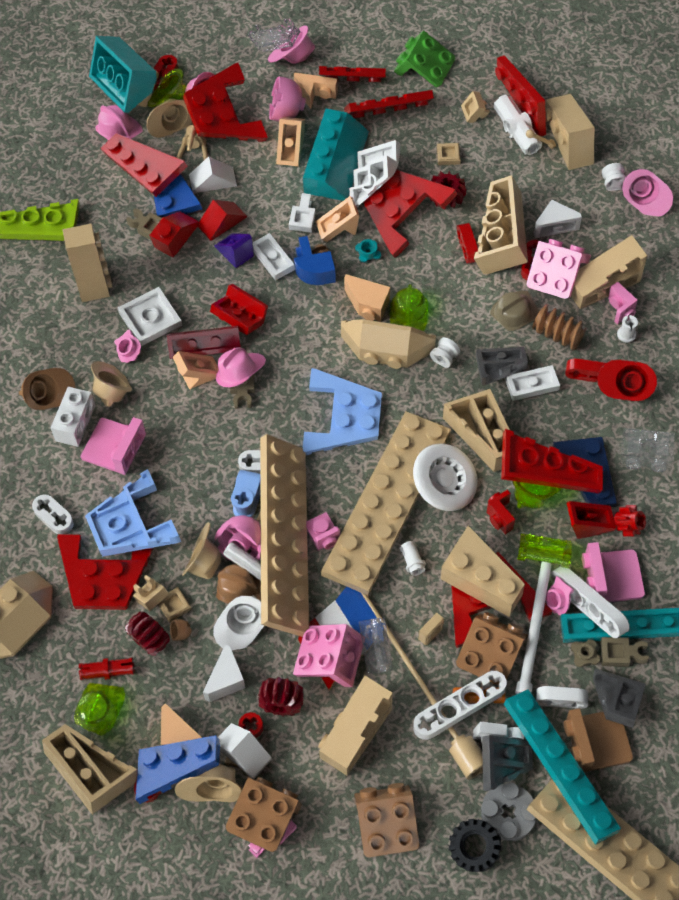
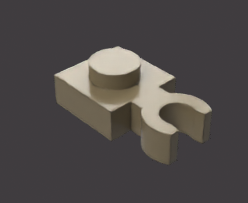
(144, 224)
(242, 392)
(618, 652)

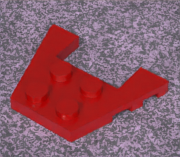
(213, 111)
(397, 200)
(98, 581)
(466, 605)

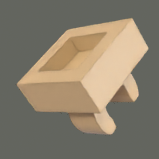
(474, 107)
(150, 594)

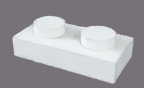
(273, 257)
(532, 383)

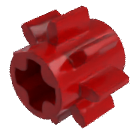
(630, 520)

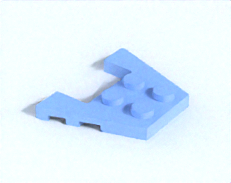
(353, 414)
(119, 526)

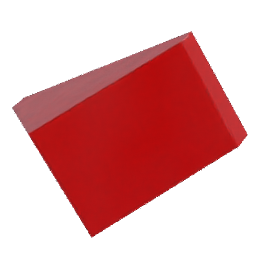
(219, 218)
(590, 519)

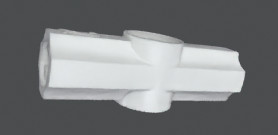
(516, 124)

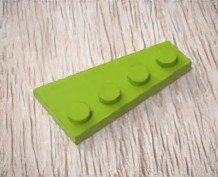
(39, 223)

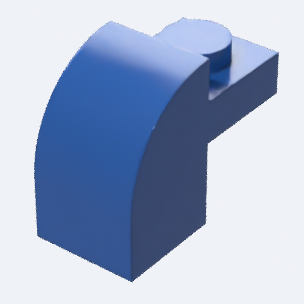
(313, 268)

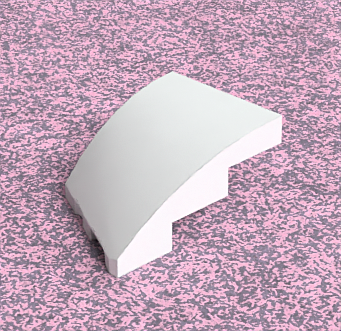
(375, 168)

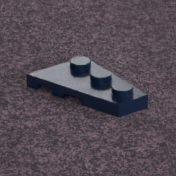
(593, 451)

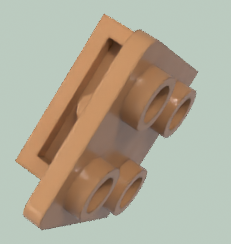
(491, 646)
(597, 741)
(262, 814)
(387, 820)

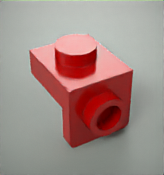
(499, 515)

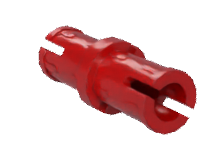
(106, 668)

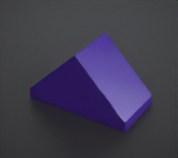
(236, 248)

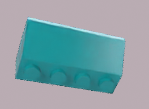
(121, 72)
(334, 156)

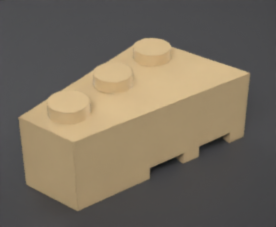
(571, 131)
(619, 264)
(479, 424)
(482, 574)
(356, 725)
(88, 769)

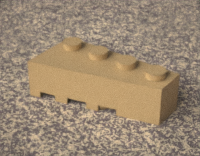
(503, 231)
(87, 262)

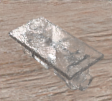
(376, 645)

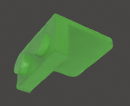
(426, 58)

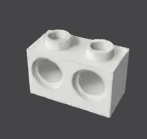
(73, 416)

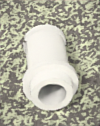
(627, 332)
(414, 563)

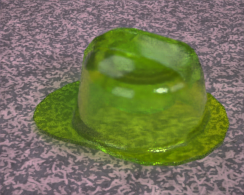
(170, 87)
(409, 308)
(532, 495)
(99, 707)

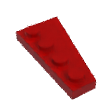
(523, 94)
(398, 103)

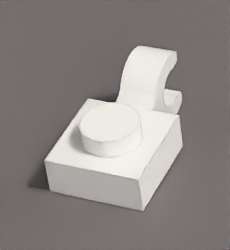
(302, 216)

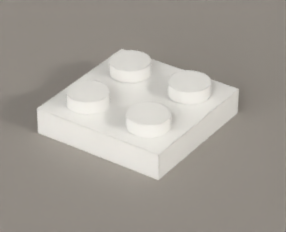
(150, 316)

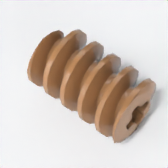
(559, 327)

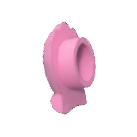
(128, 347)
(559, 597)

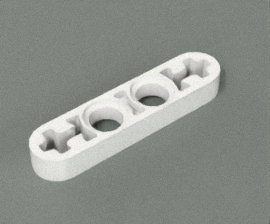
(592, 603)
(462, 707)

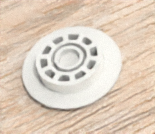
(439, 481)

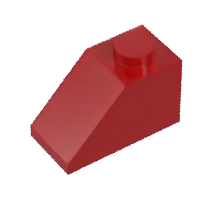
(173, 232)

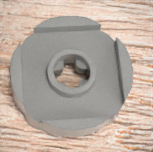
(508, 795)

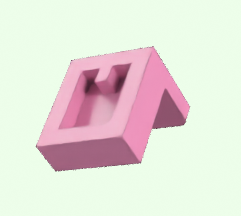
(623, 301)
(323, 531)

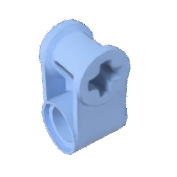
(246, 493)

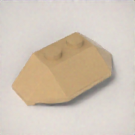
(387, 342)
(23, 611)

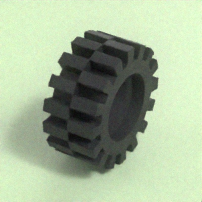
(459, 837)

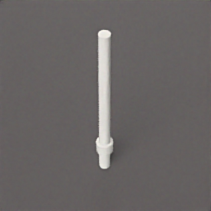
(534, 630)

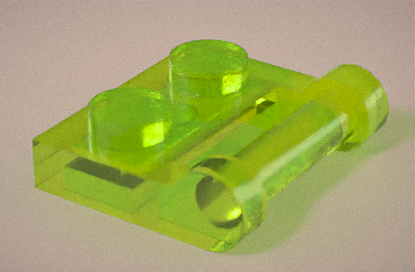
(545, 549)

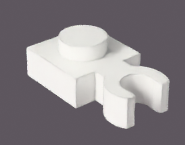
(495, 729)

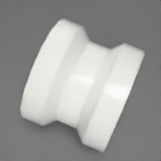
(614, 176)
(445, 352)

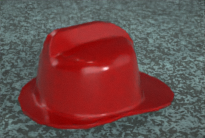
(627, 380)

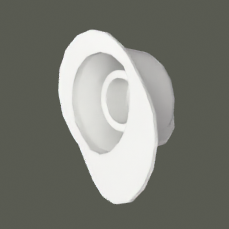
(239, 623)

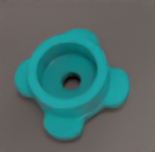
(363, 246)

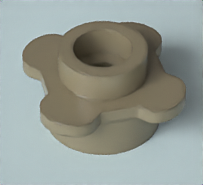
(584, 660)

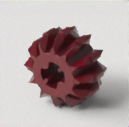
(454, 182)
(147, 633)
(281, 696)

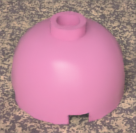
(286, 99)
(241, 531)

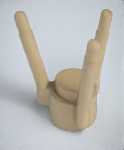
(192, 141)

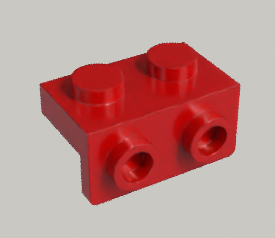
(240, 309)

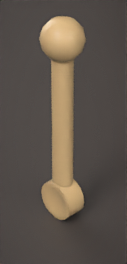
(530, 134)

